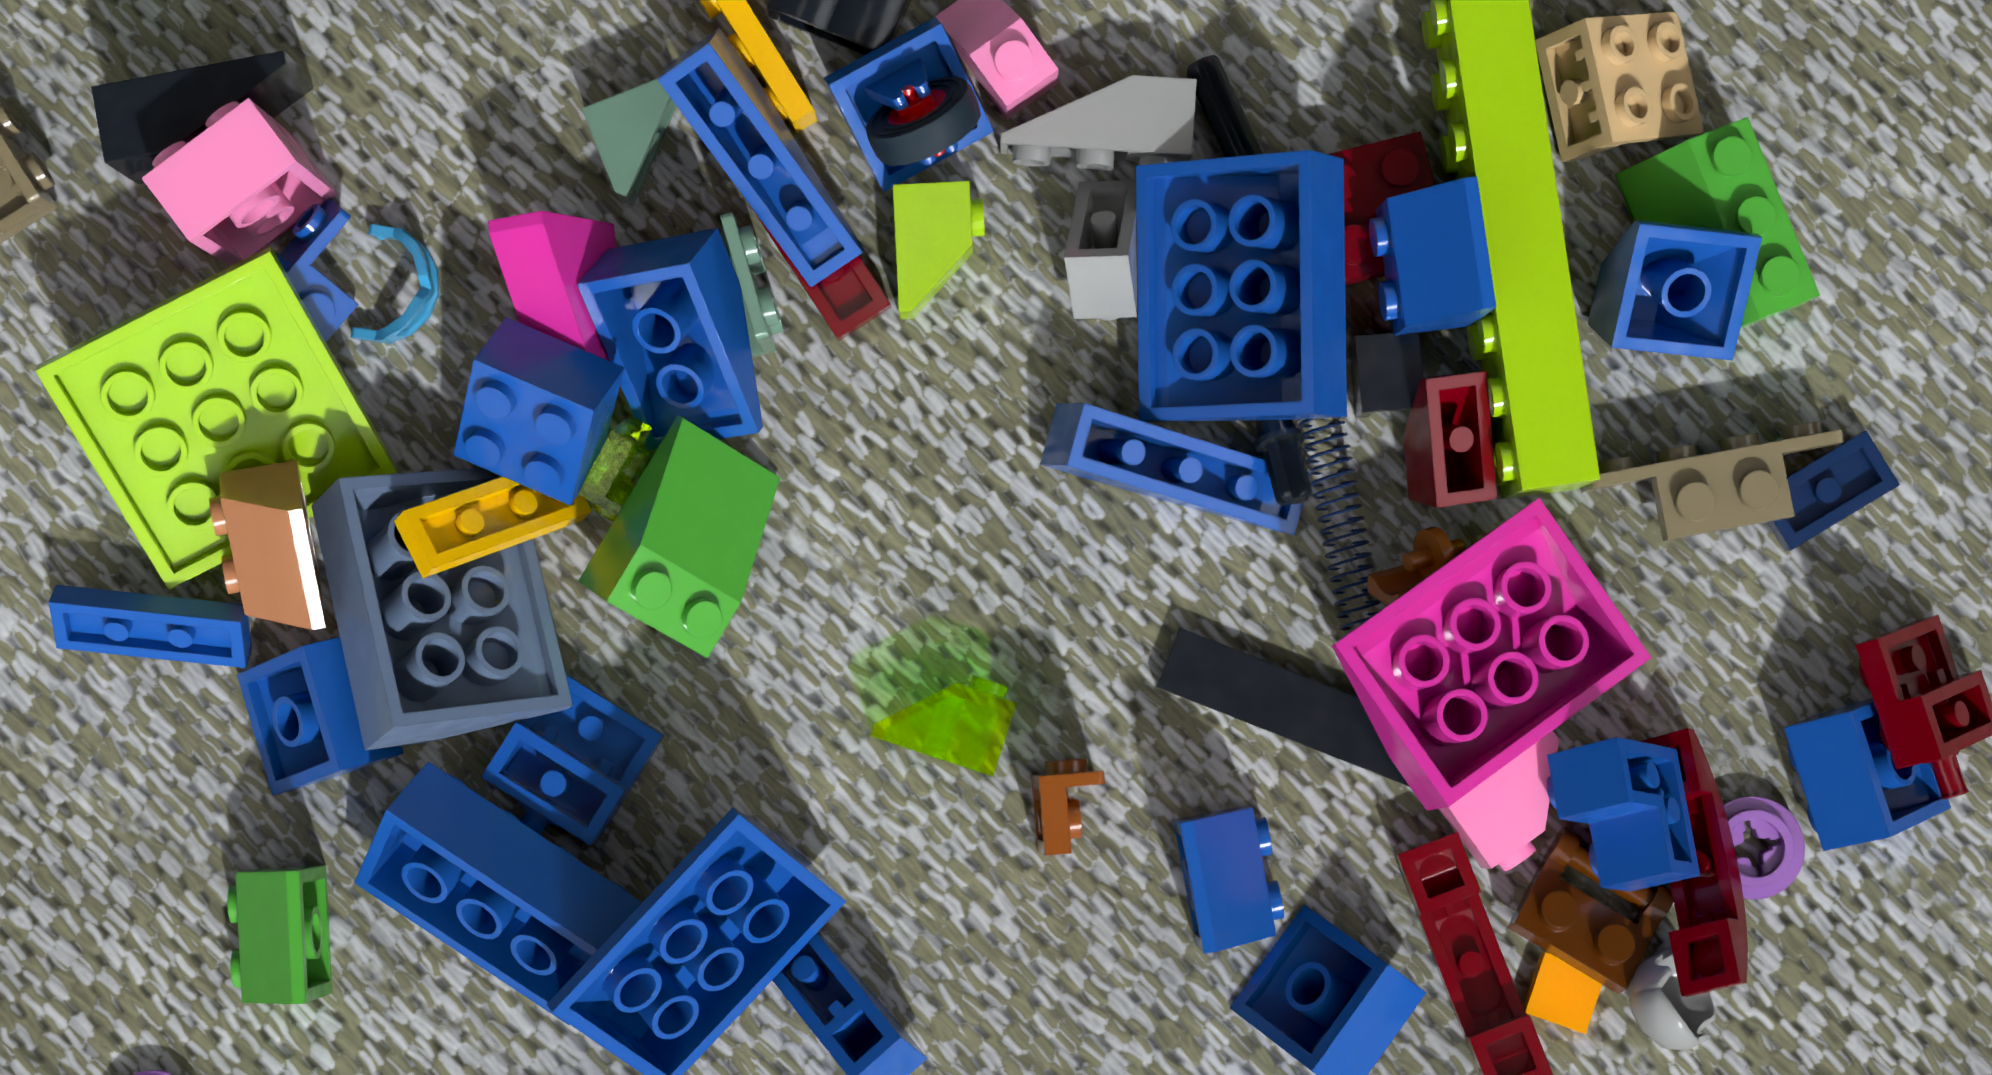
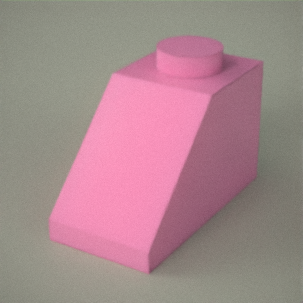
(999, 52)
(1506, 809)

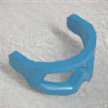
(423, 302)

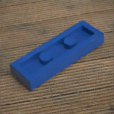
(150, 626)

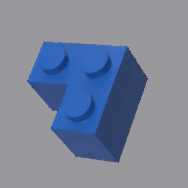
(1633, 807)

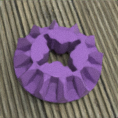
(1781, 861)

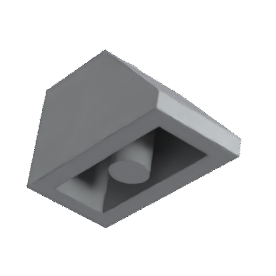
(1103, 251)

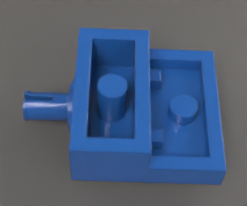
(574, 763)

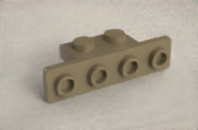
(1719, 489)

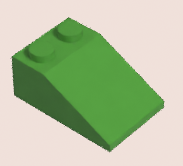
(685, 538)

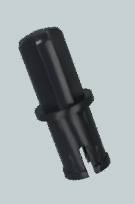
(1284, 460)

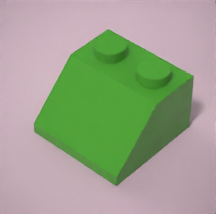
(281, 935)

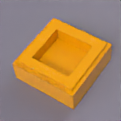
(1561, 994)

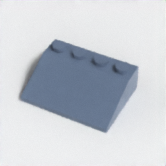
(440, 648)

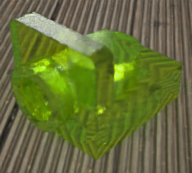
(617, 467)

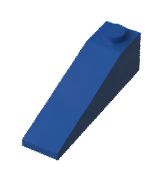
(760, 155)
(1164, 466)

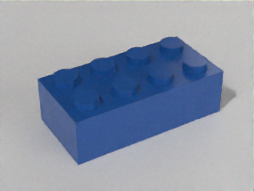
(490, 886)

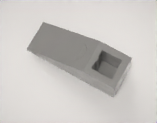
(1127, 121)

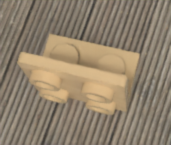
(1618, 83)

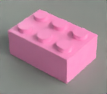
(237, 182)

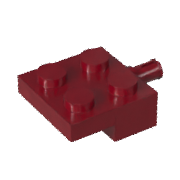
(1371, 177)
(1923, 701)

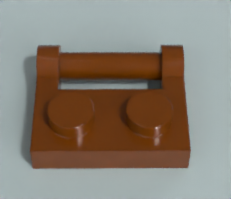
(1582, 928)

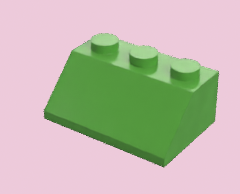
(1726, 185)

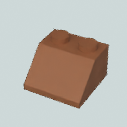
(269, 544)

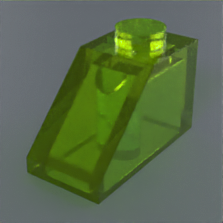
(955, 725)

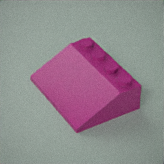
(1487, 656)

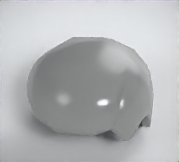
(1661, 1009)

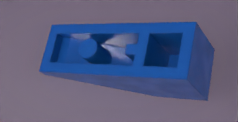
(846, 1013)

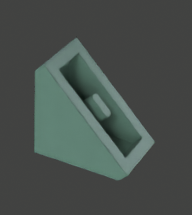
(629, 134)

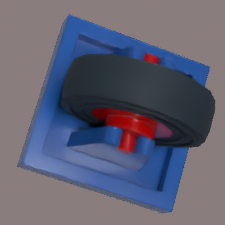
(909, 104)

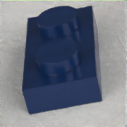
(1833, 489)

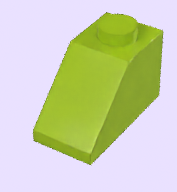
(932, 238)

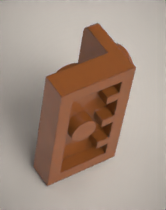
(1055, 814)

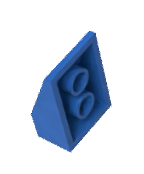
(679, 330)

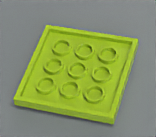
(205, 389)

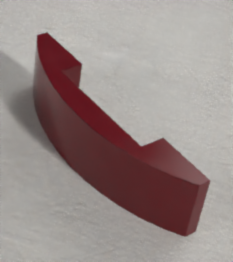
(1709, 908)
(1470, 959)

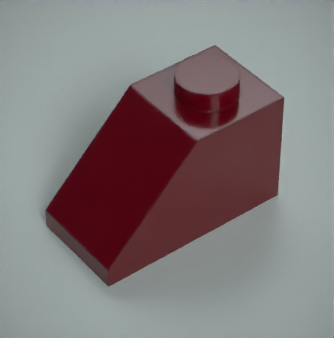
(1450, 441)

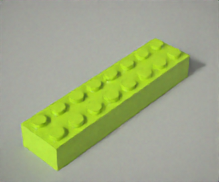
(1532, 336)

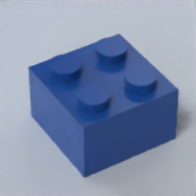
(537, 410)

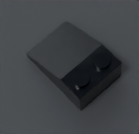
(154, 111)

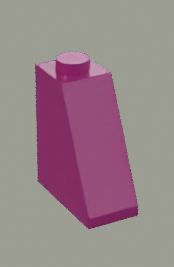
(542, 264)

